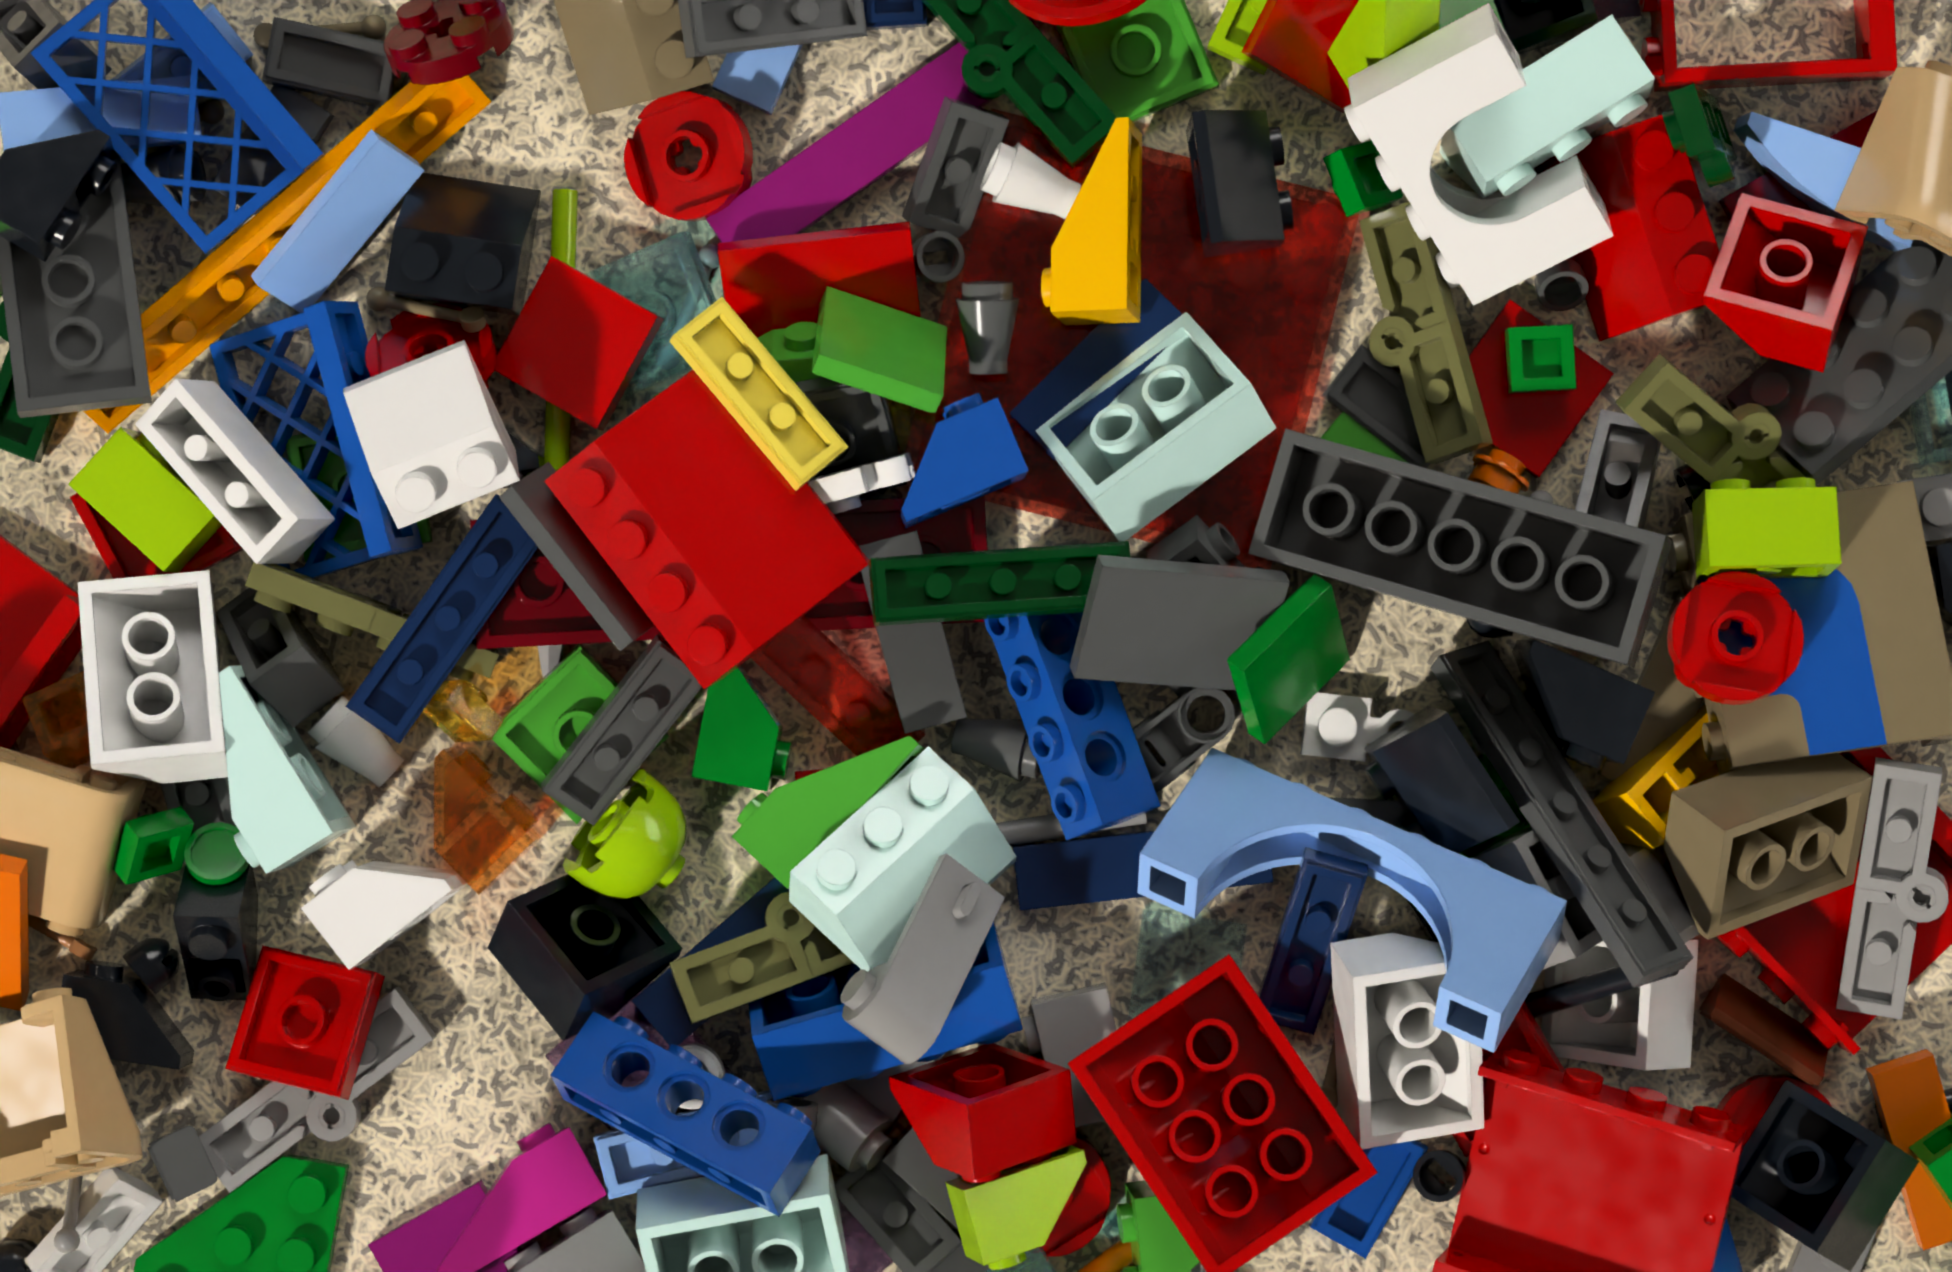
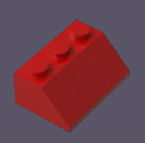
(1659, 225)

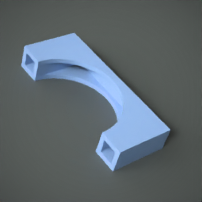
(1249, 821)

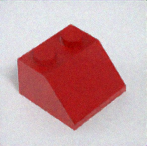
(1785, 279)
(988, 1110)

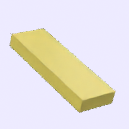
(758, 393)

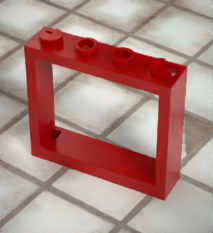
(1874, 52)

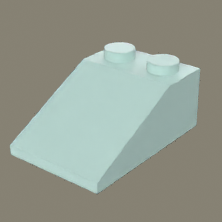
(274, 782)

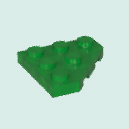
(269, 1224)

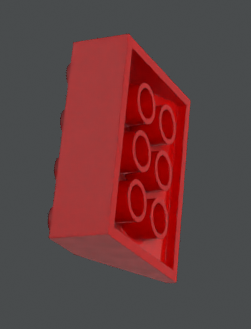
(705, 528)
(1222, 1118)

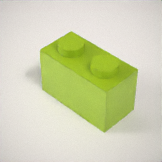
(146, 500)
(1767, 530)

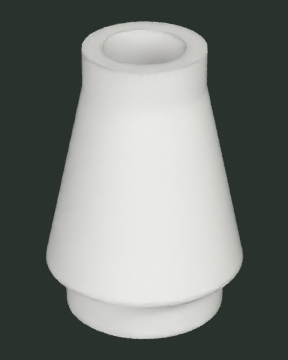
(1028, 182)
(355, 743)

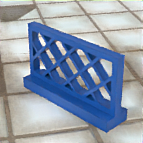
(233, 82)
(340, 359)

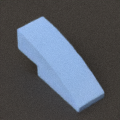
(1809, 168)

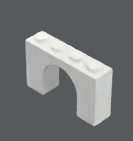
(1406, 110)

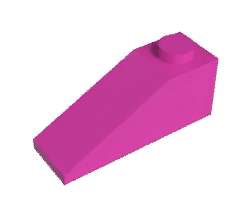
(527, 1198)

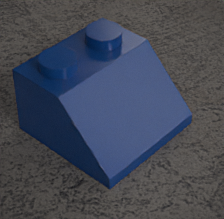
(964, 460)

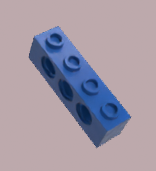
(1072, 725)
(760, 1171)

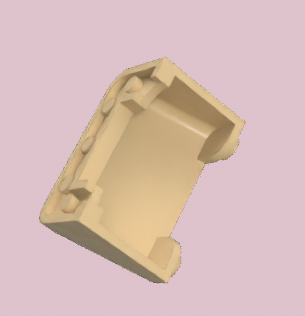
(1908, 159)
(67, 834)
(59, 1097)

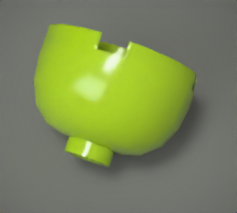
(632, 842)

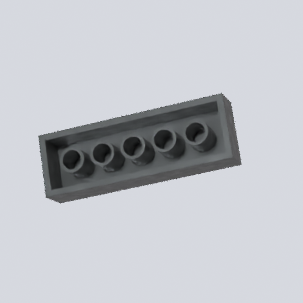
(1461, 547)

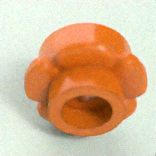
(1499, 471)

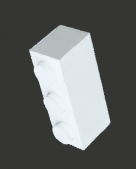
(234, 471)

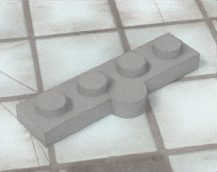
(1892, 888)
(286, 1114)

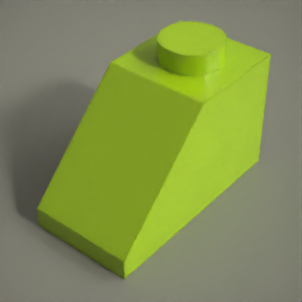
(1015, 1210)

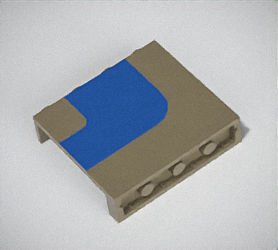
(1871, 647)

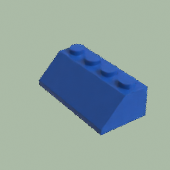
(811, 1046)

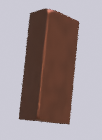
(1765, 1029)

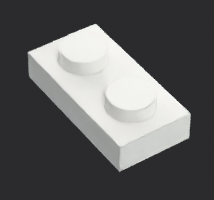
(106, 1221)

